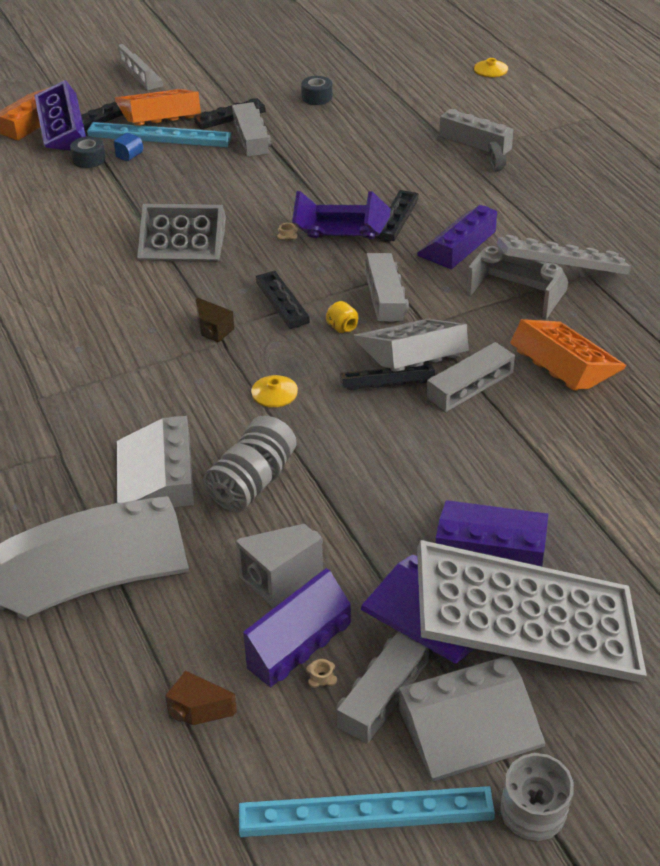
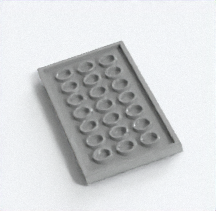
(528, 612)

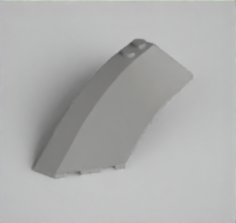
(89, 554)

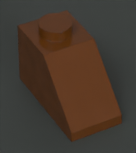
(199, 700)

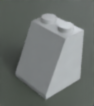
(280, 561)

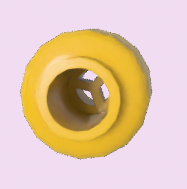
(342, 317)

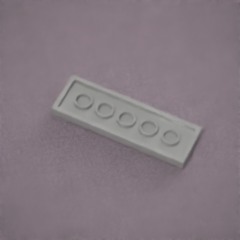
(567, 255)

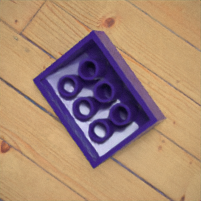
(494, 531)
(398, 606)

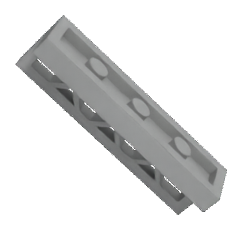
(139, 69)

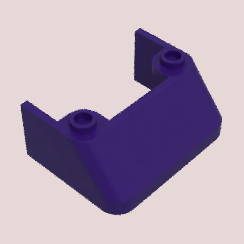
(341, 219)

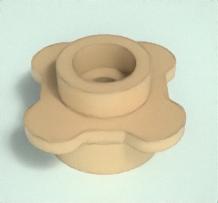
(287, 231)
(319, 667)

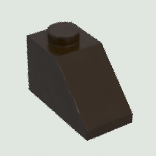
(214, 320)

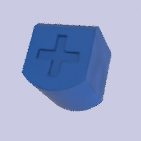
(128, 146)

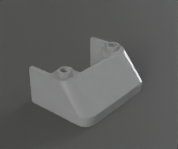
(520, 270)

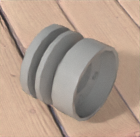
(272, 440)
(237, 477)
(536, 796)

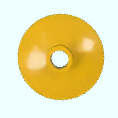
(491, 68)
(274, 391)

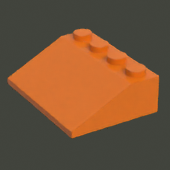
(159, 105)
(20, 117)
(565, 353)

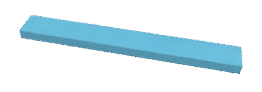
(161, 134)
(365, 811)

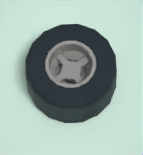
(316, 90)
(88, 152)

